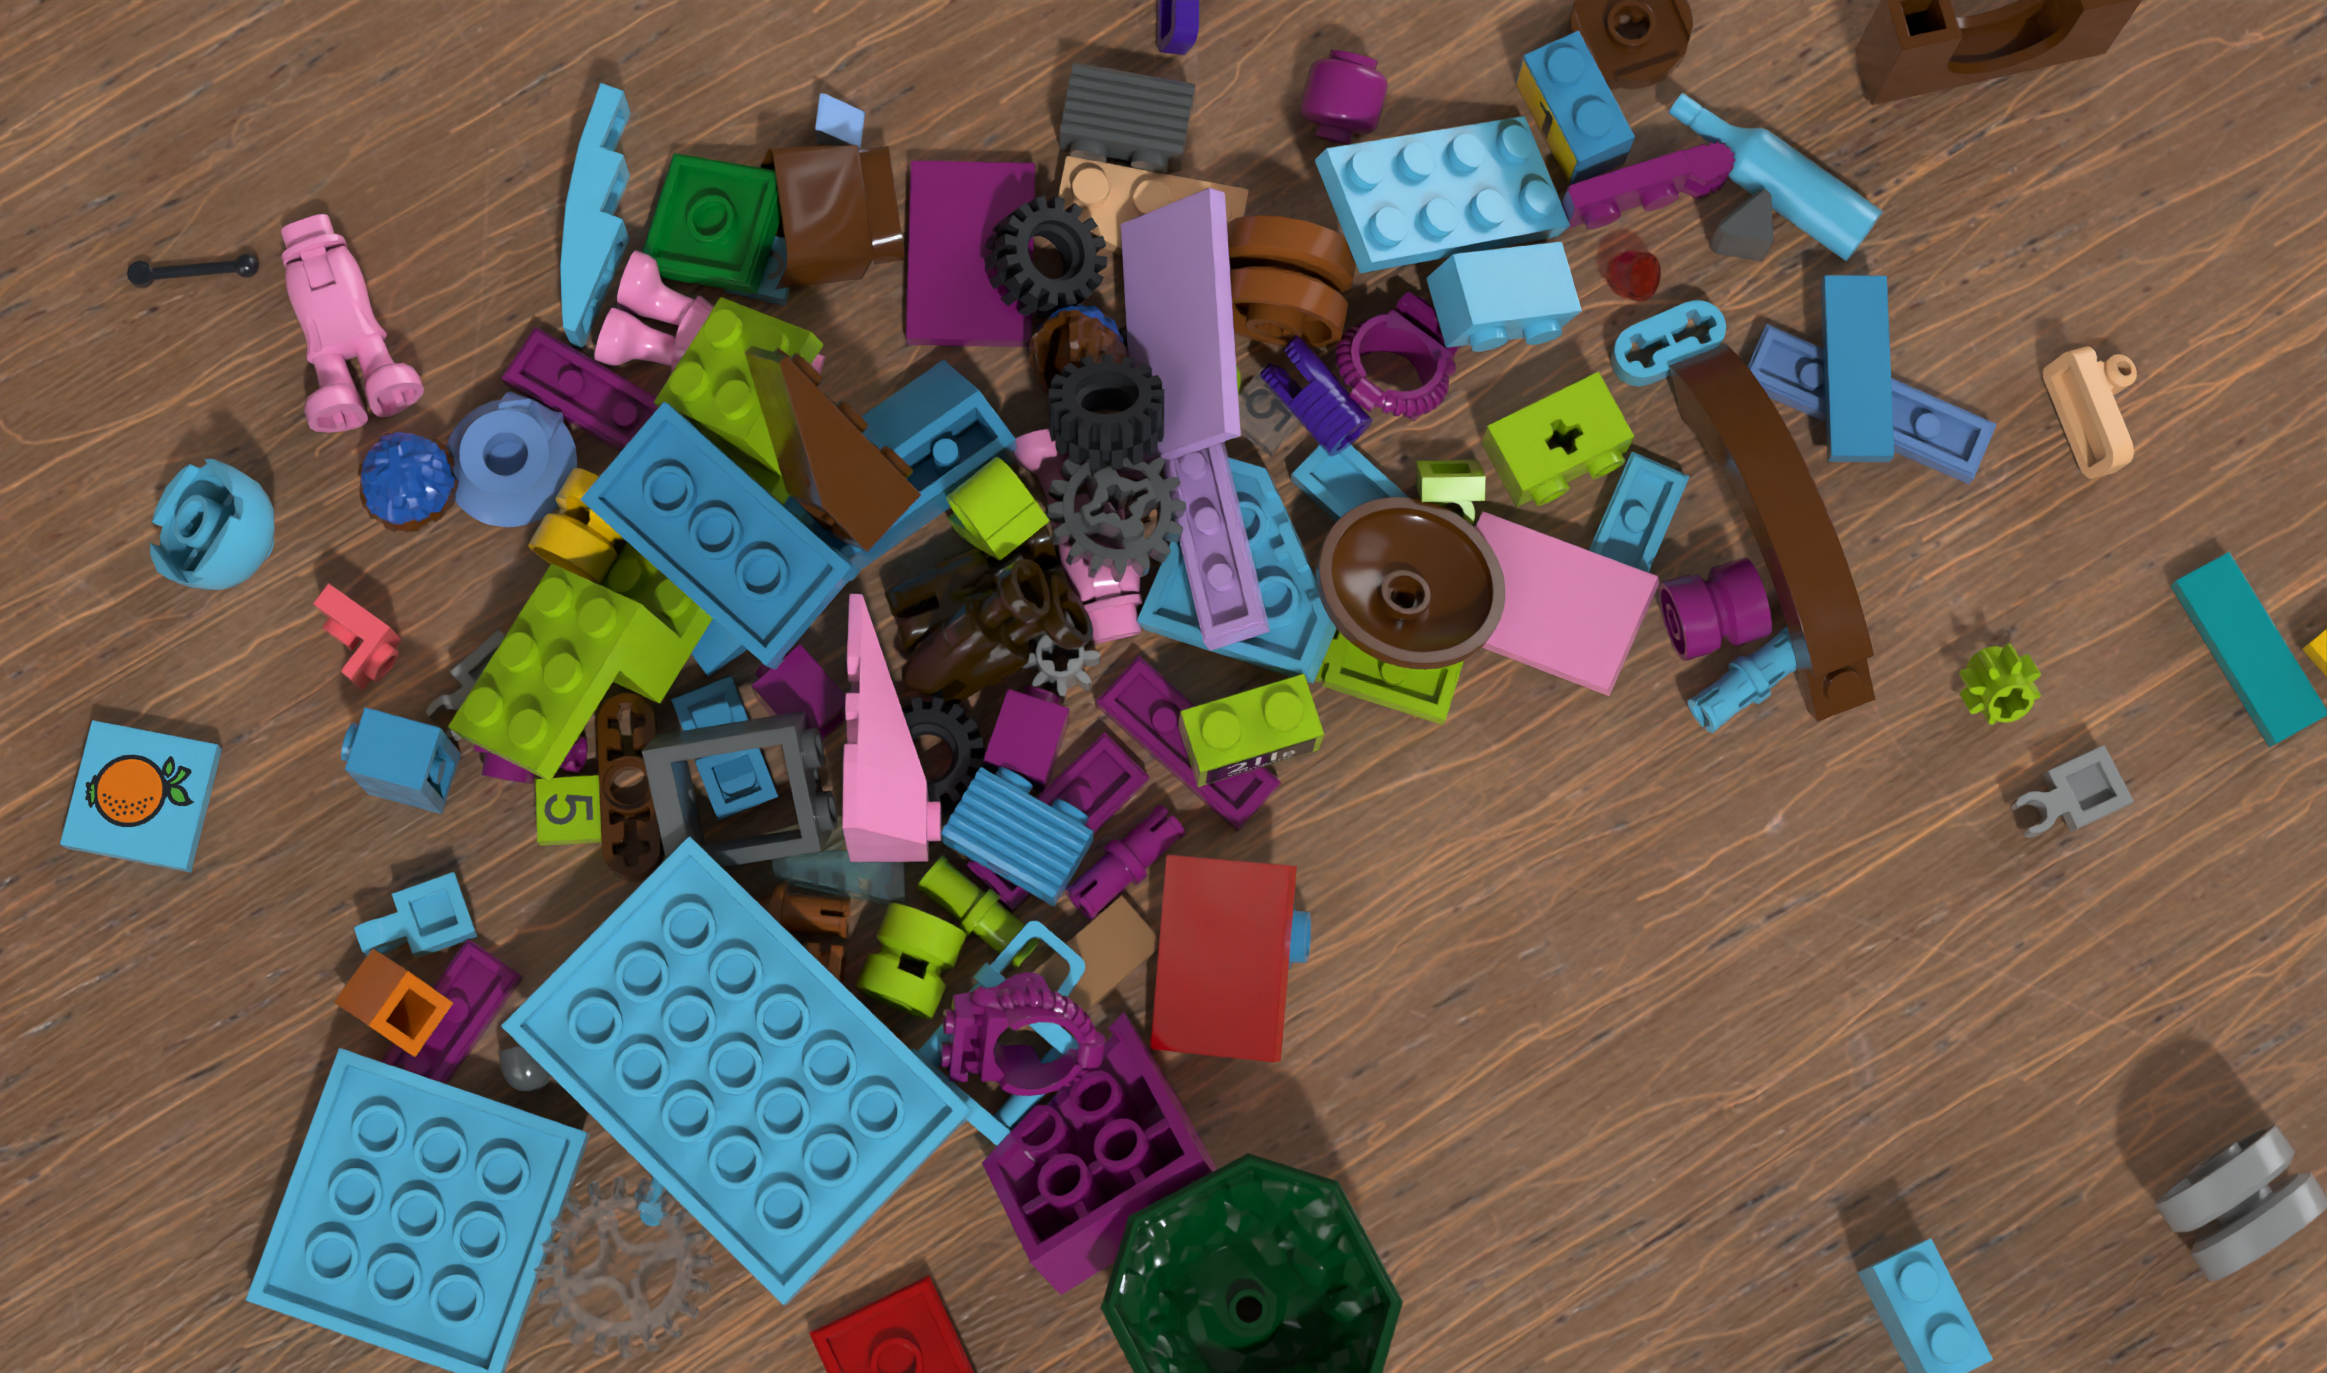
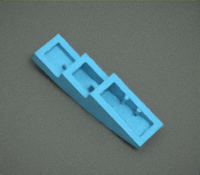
(591, 233)

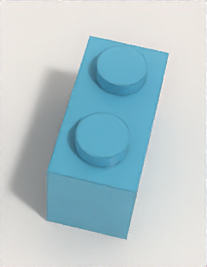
(1504, 296)
(1924, 1312)

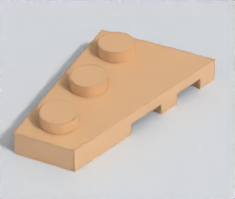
(1122, 193)

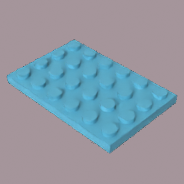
(737, 1070)

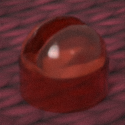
(1634, 275)

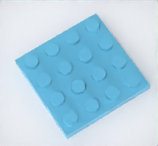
(417, 1216)

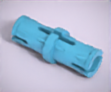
(1744, 683)

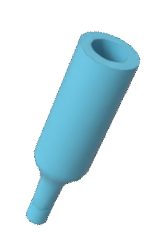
(1797, 185)

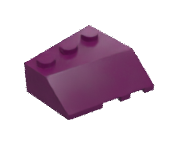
(1094, 1160)

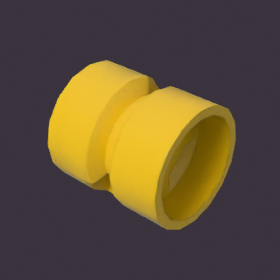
(576, 534)

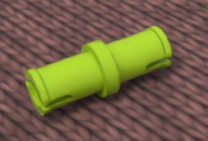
(974, 908)

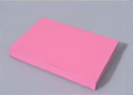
(1565, 605)

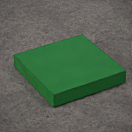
(715, 223)

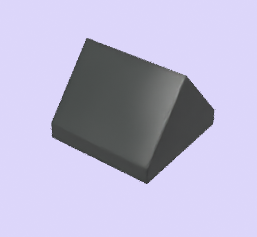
(1747, 230)

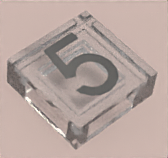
(1264, 416)

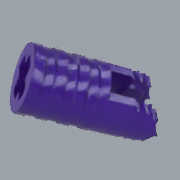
(1323, 404)

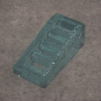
(836, 875)

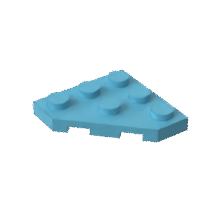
(1287, 583)

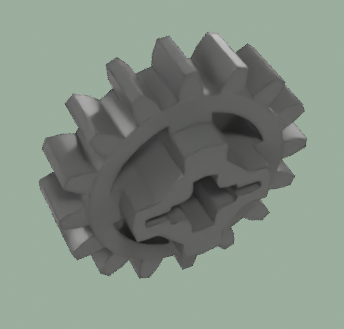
(1124, 535)

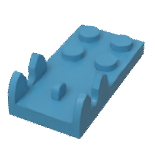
(719, 535)

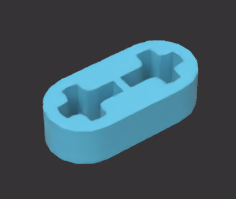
(1662, 330)

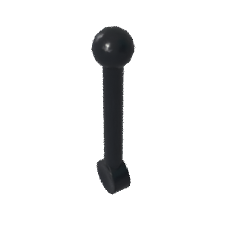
(143, 275)

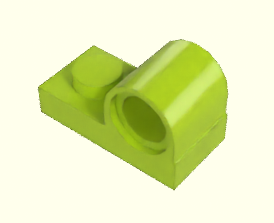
(995, 510)

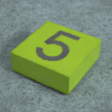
(568, 810)

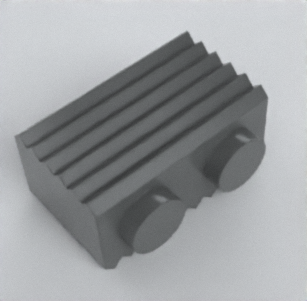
(1126, 118)

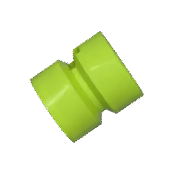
(917, 939)

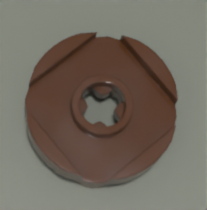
(1636, 61)

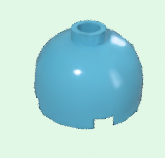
(213, 527)

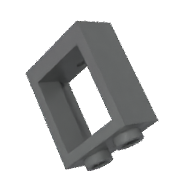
(676, 802)

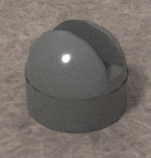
(522, 1070)

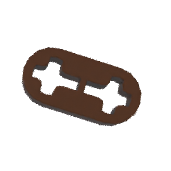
(882, 205)

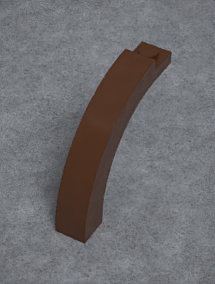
(1789, 521)

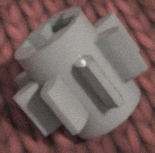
(1060, 680)

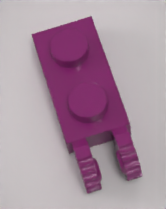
(1648, 184)

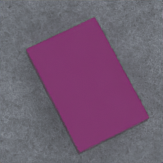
(949, 225)

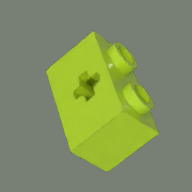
(1577, 414)

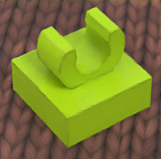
(1451, 482)

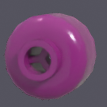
(1344, 96)

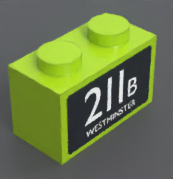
(1250, 730)

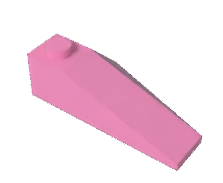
(883, 781)

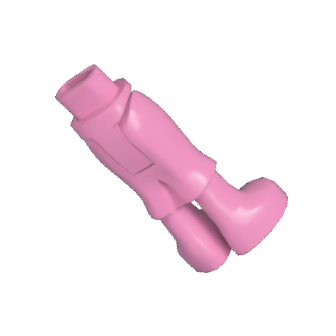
(645, 295)
(339, 326)
(1107, 602)

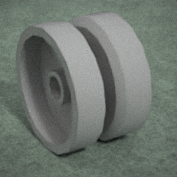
(2247, 1210)

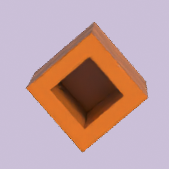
(393, 1002)

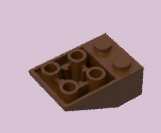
(824, 456)

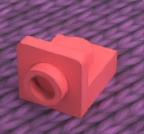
(353, 624)

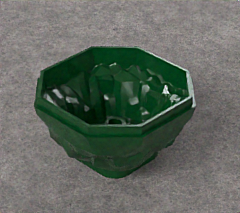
(1259, 1236)

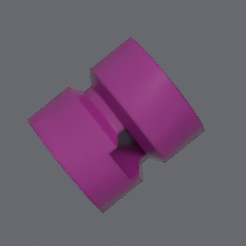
(1725, 606)

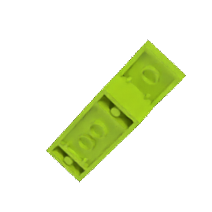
(637, 622)

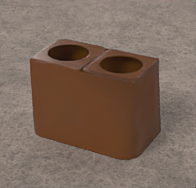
(821, 214)

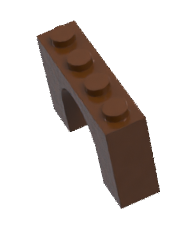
(1927, 49)

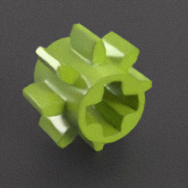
(2000, 684)

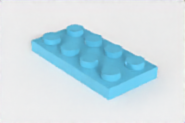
(1441, 193)

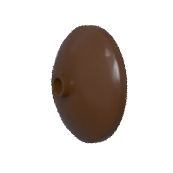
(1419, 558)

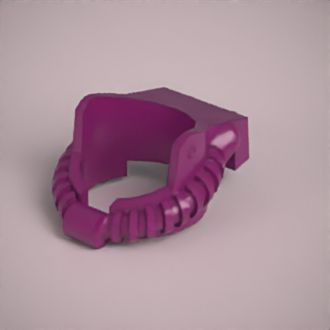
(1412, 333)
(1021, 1000)

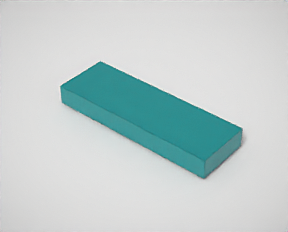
(2249, 649)

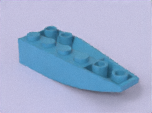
(944, 436)

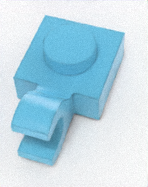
(427, 918)

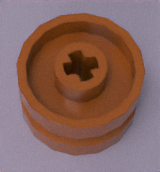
(1288, 280)

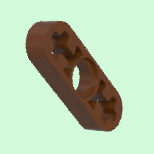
(615, 835)

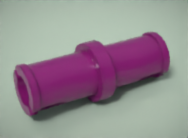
(1125, 862)

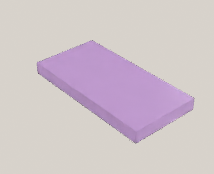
(1184, 318)

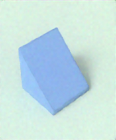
(838, 122)

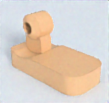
(2087, 409)

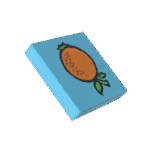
(141, 796)

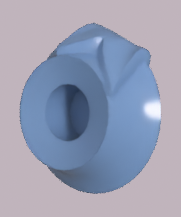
(511, 460)

